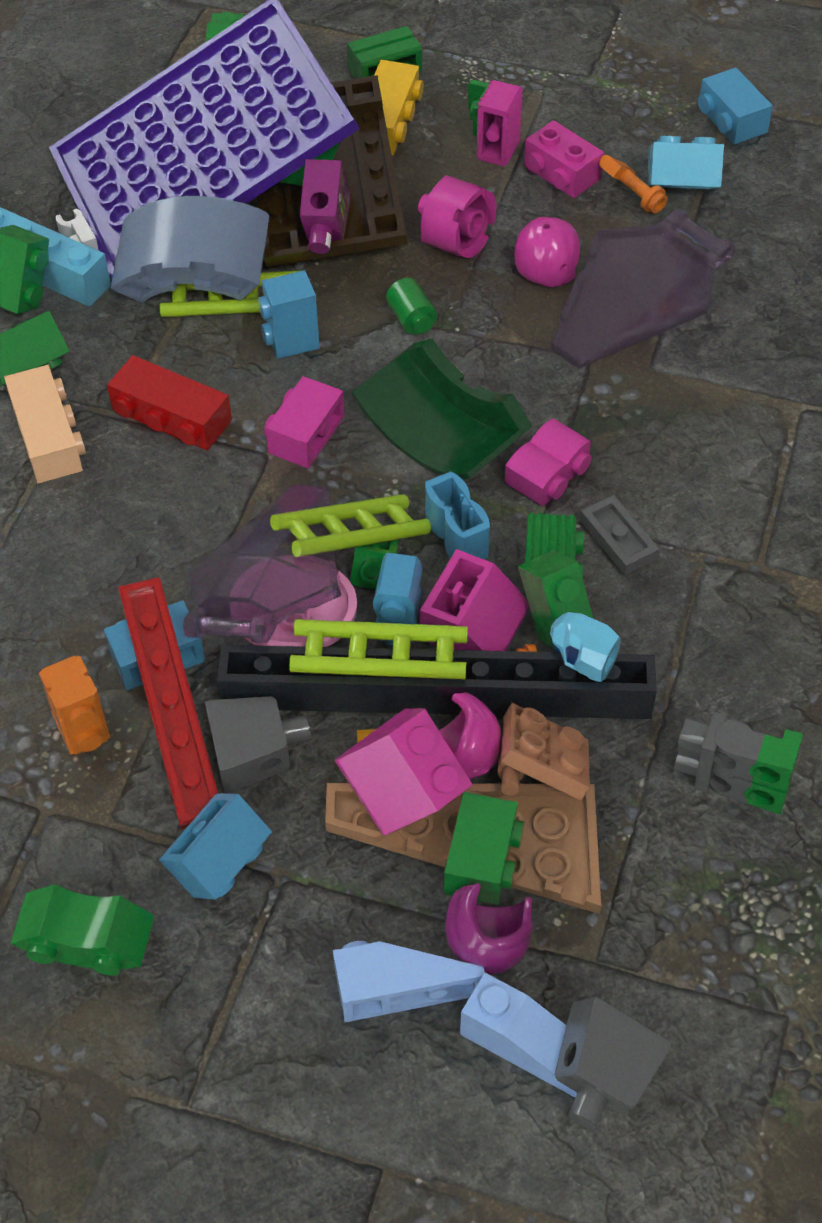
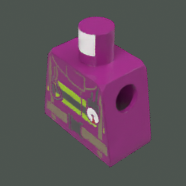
(324, 214)

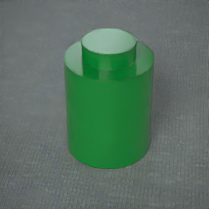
(411, 306)

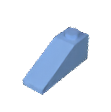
(393, 979)
(514, 1028)

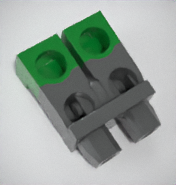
(738, 761)

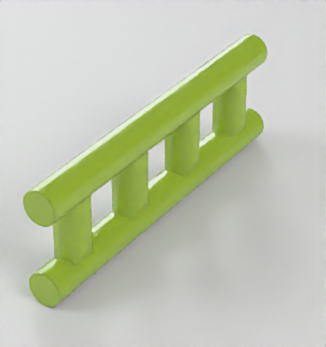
(215, 304)
(340, 536)
(398, 666)

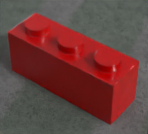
(169, 402)

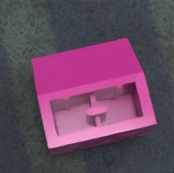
(479, 597)

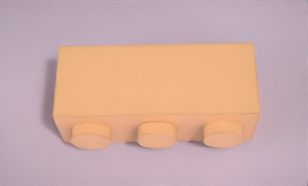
(45, 423)

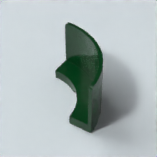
(436, 416)

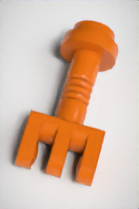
(652, 197)

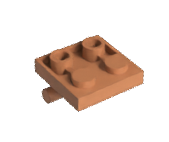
(543, 752)

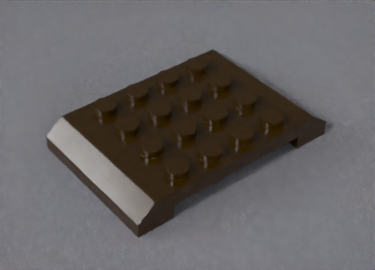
(374, 208)

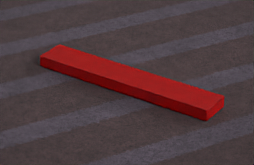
(168, 698)

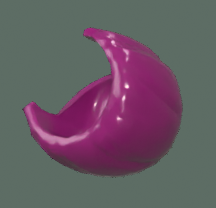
(487, 935)

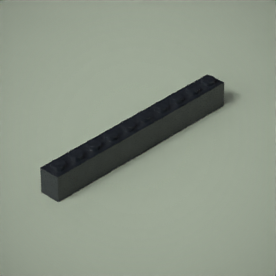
(493, 677)

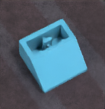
(685, 164)

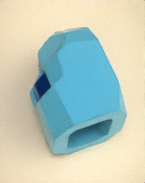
(585, 644)

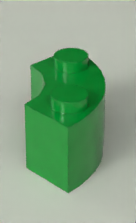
(82, 930)

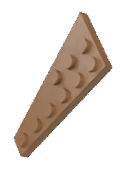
(556, 848)

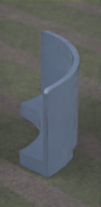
(192, 241)

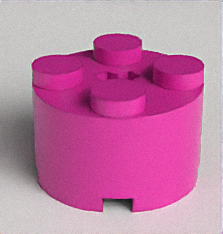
(457, 216)

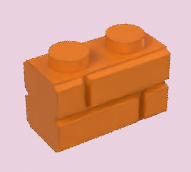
(75, 705)

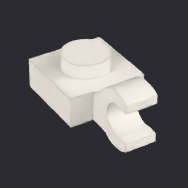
(77, 229)

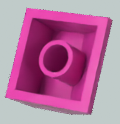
(403, 771)

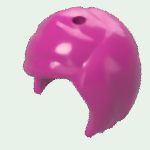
(547, 252)
(473, 736)

